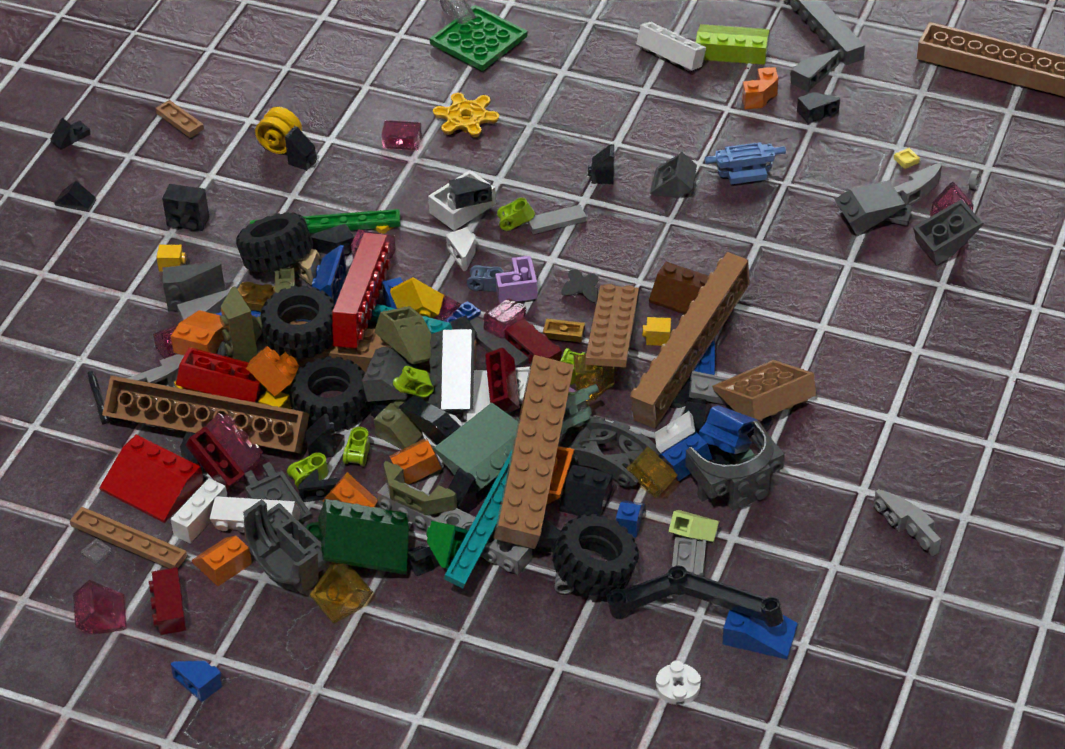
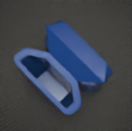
(727, 430)

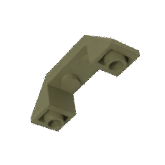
(438, 501)

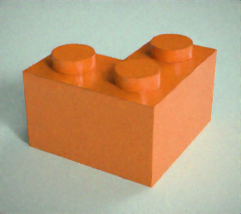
(273, 371)

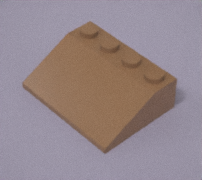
(767, 389)

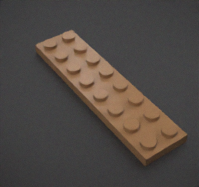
(612, 326)

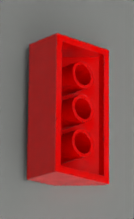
(217, 375)

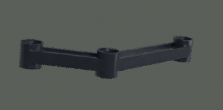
(680, 582)

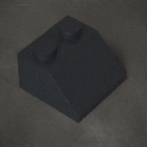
(586, 491)

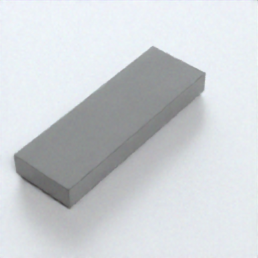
(557, 219)

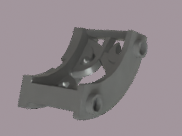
(599, 431)

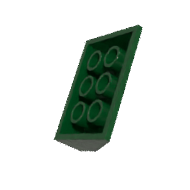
(364, 536)

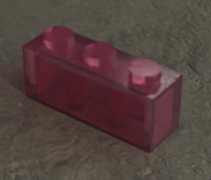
(235, 442)

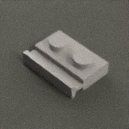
(702, 387)
(689, 554)

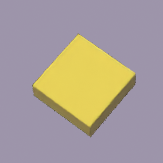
(906, 158)

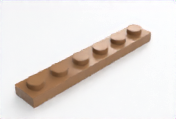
(128, 538)

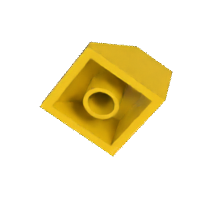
(418, 296)

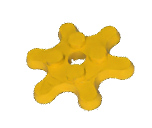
(464, 108)

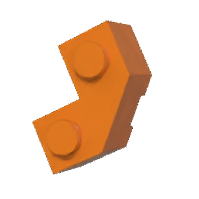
(759, 91)

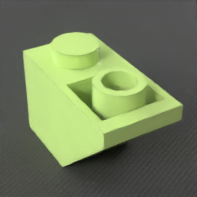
(693, 526)

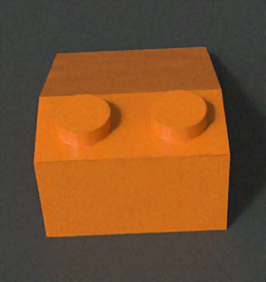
(198, 331)

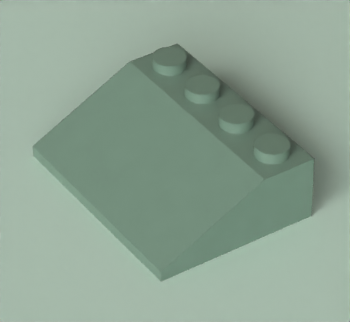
(480, 445)

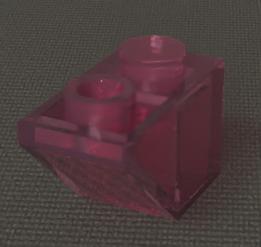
(163, 341)

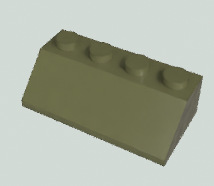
(238, 327)
(396, 427)

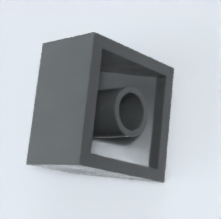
(674, 177)

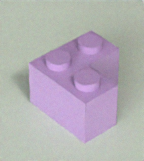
(519, 283)

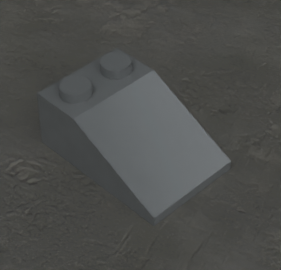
(869, 205)
(947, 231)
(191, 282)

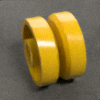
(274, 128)

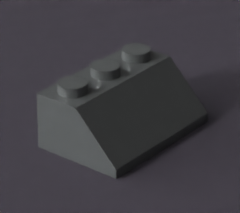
(381, 372)

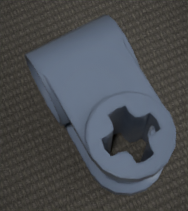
(485, 278)

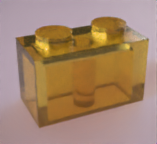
(652, 472)

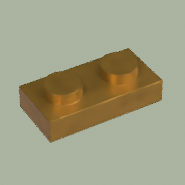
(564, 330)

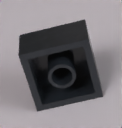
(185, 207)

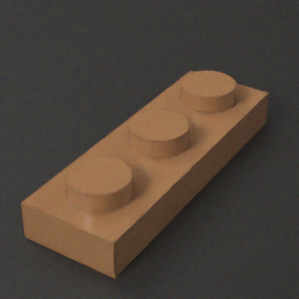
(179, 118)

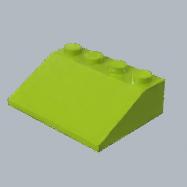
(733, 43)

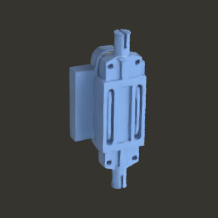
(745, 161)

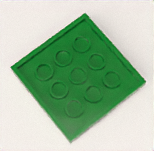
(479, 39)

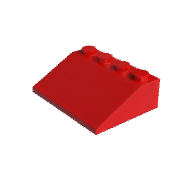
(152, 478)

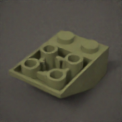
(406, 333)

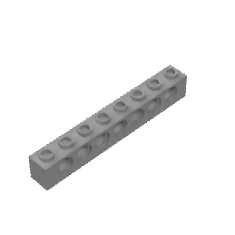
(507, 555)

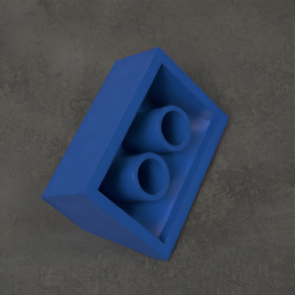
(331, 273)

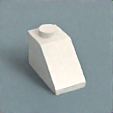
(462, 246)

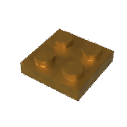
(255, 294)

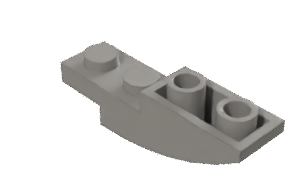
(919, 184)
(162, 375)
(907, 516)

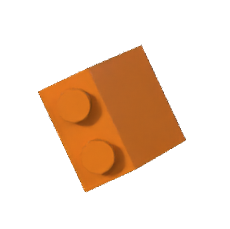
(416, 460)
(352, 492)
(224, 560)

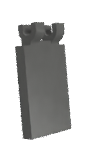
(275, 487)

